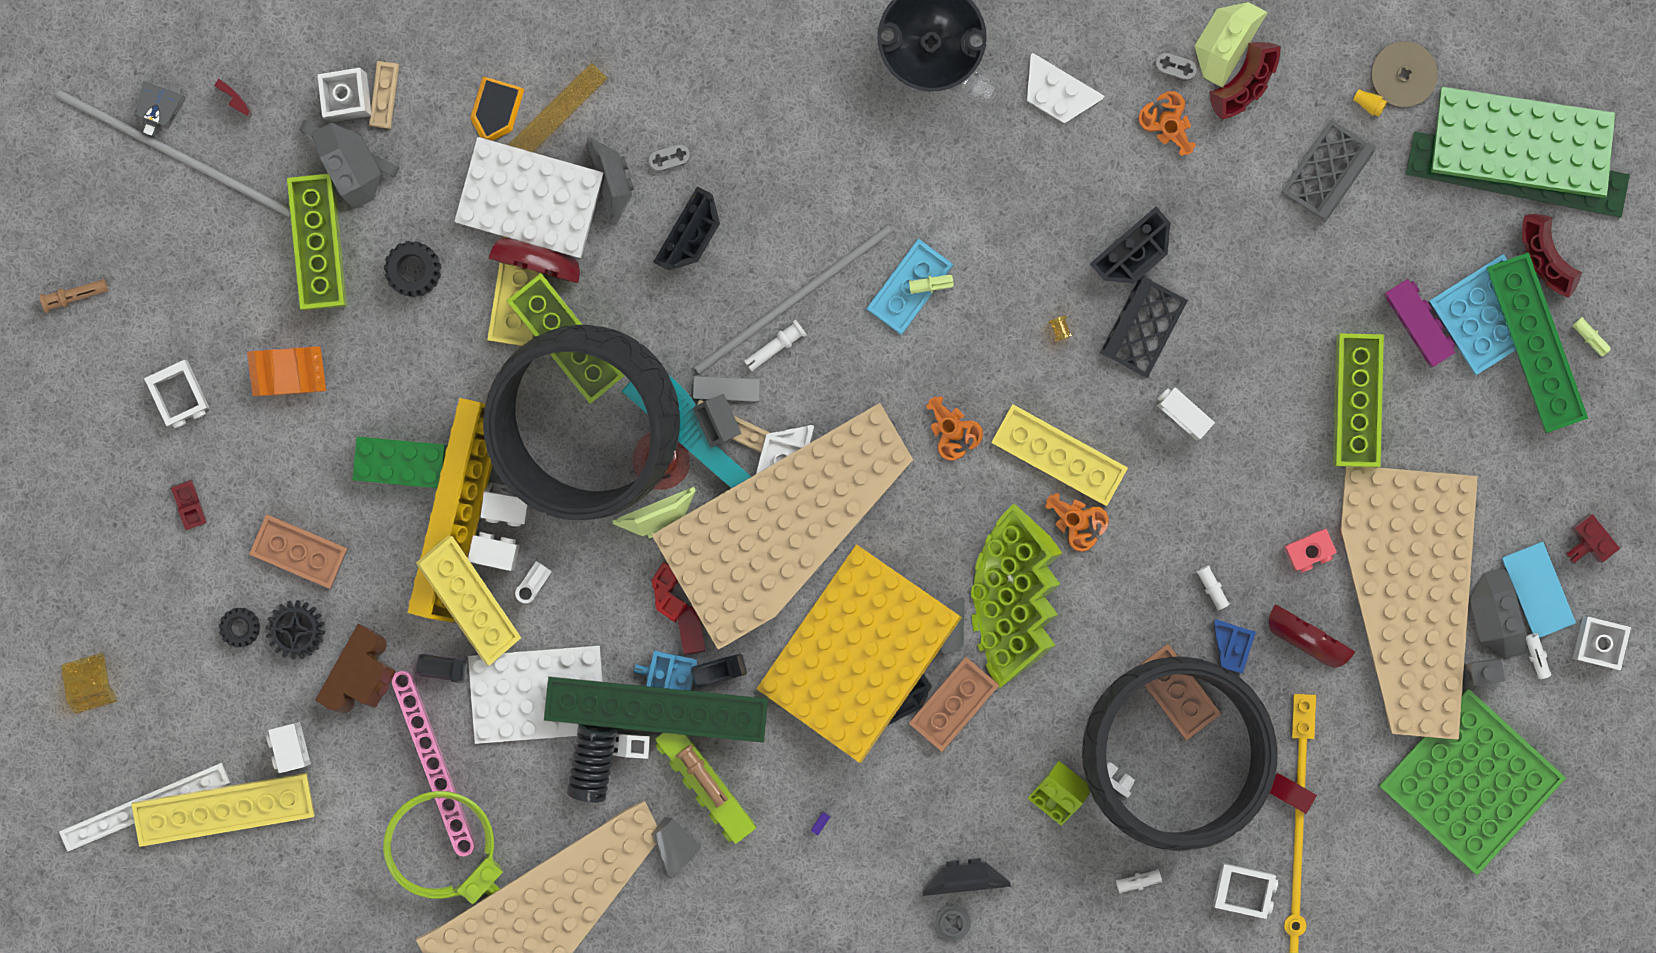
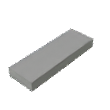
(732, 388)

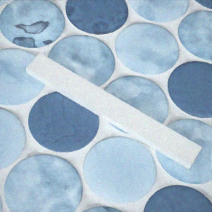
(123, 815)

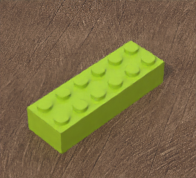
(317, 242)
(545, 310)
(1358, 400)

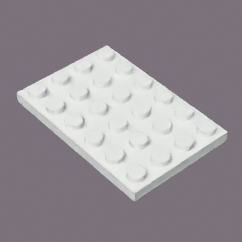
(529, 197)
(512, 692)

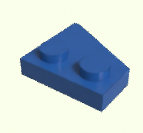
(1233, 645)

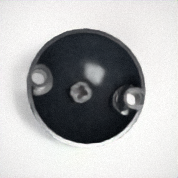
(949, 25)

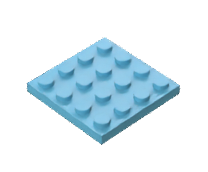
(1475, 319)

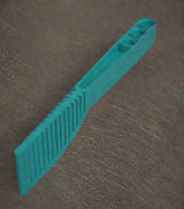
(694, 439)

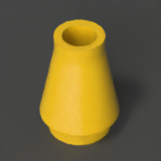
(1370, 102)

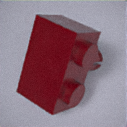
(1592, 540)

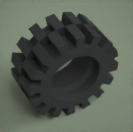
(226, 627)

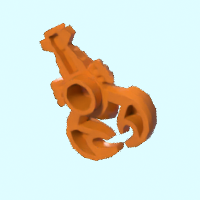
(1169, 122)
(953, 429)
(1078, 520)

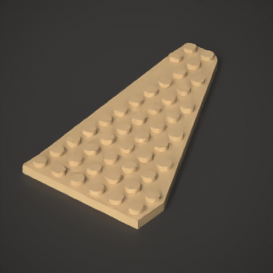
(556, 900)

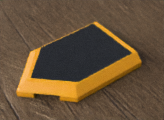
(495, 108)

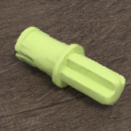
(931, 284)
(1591, 337)

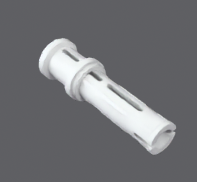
(784, 339)

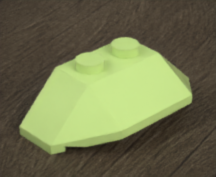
(1227, 39)
(657, 515)

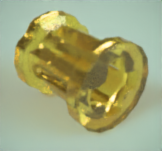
(1060, 328)

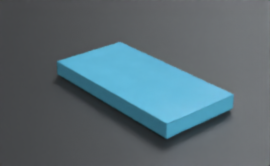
(894, 301)
(1538, 590)

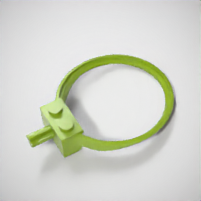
(477, 883)

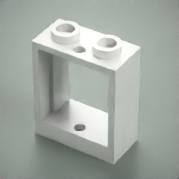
(167, 373)
(1185, 413)
(1222, 888)

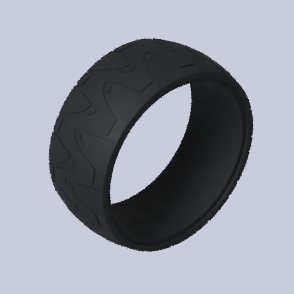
(520, 470)
(1261, 770)

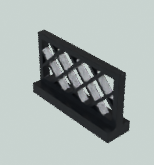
(1130, 313)

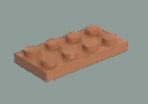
(298, 551)
(1181, 698)
(954, 704)

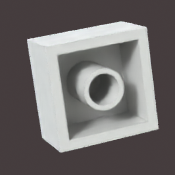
(344, 95)
(503, 505)
(494, 552)
(1601, 643)
(288, 747)

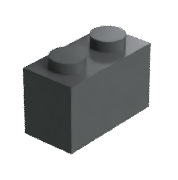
(717, 420)

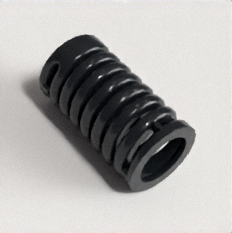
(591, 763)

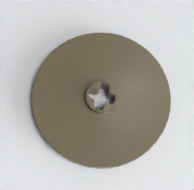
(1420, 80)

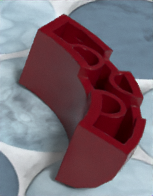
(1249, 82)
(1545, 257)
(536, 258)
(1308, 638)

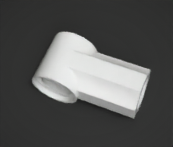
(534, 580)

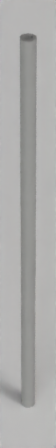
(173, 153)

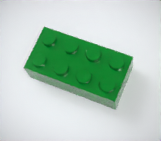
(398, 462)

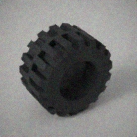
(398, 255)

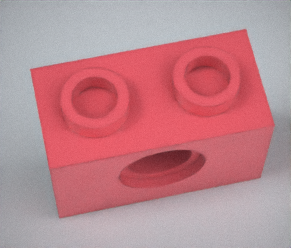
(1297, 550)

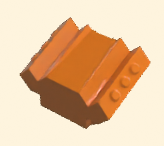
(286, 371)

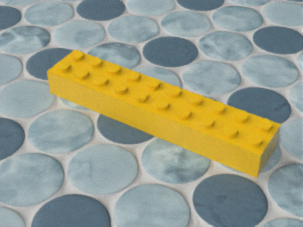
(456, 501)

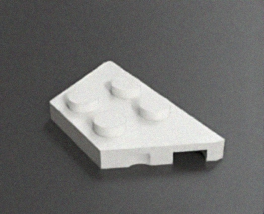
(1058, 91)
(782, 444)

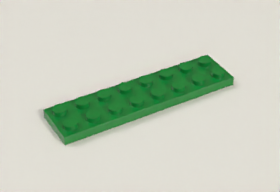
(1537, 343)

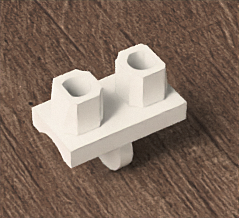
(1124, 784)

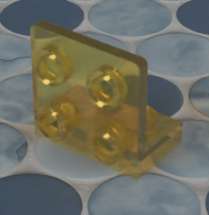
(87, 683)

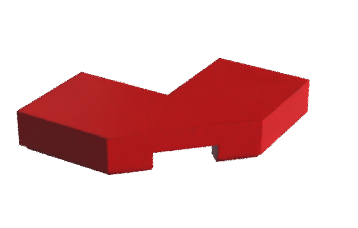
(666, 602)

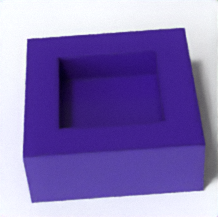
(820, 823)

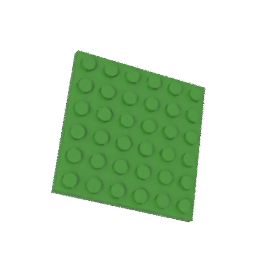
(1473, 788)

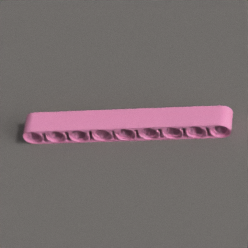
(434, 751)

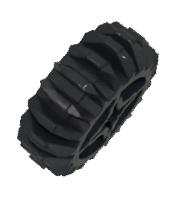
(294, 640)

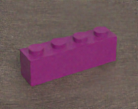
(1419, 323)

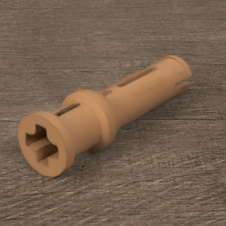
(64, 297)
(696, 767)

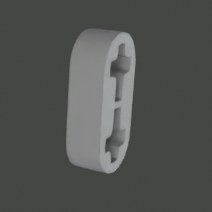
(1177, 61)
(667, 152)

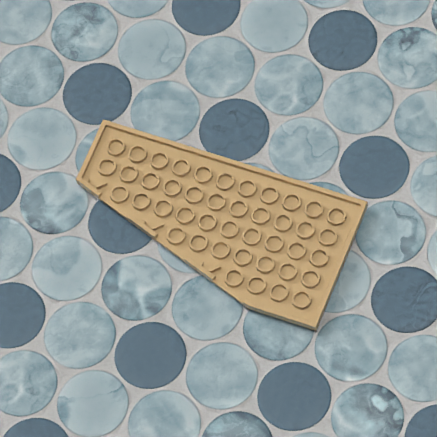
(769, 534)
(1411, 576)

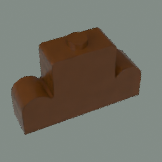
(357, 673)

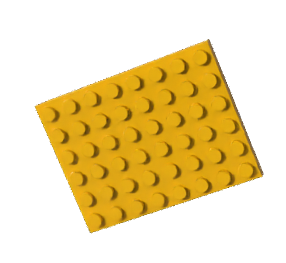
(858, 653)

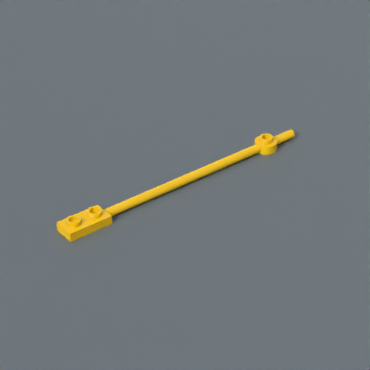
(1302, 728)

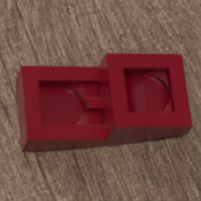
(236, 101)
(188, 504)
(691, 632)
(1292, 793)

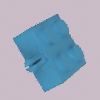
(668, 671)

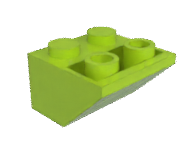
(1060, 793)

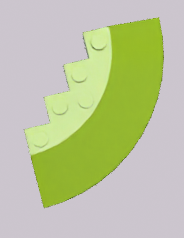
(1011, 595)

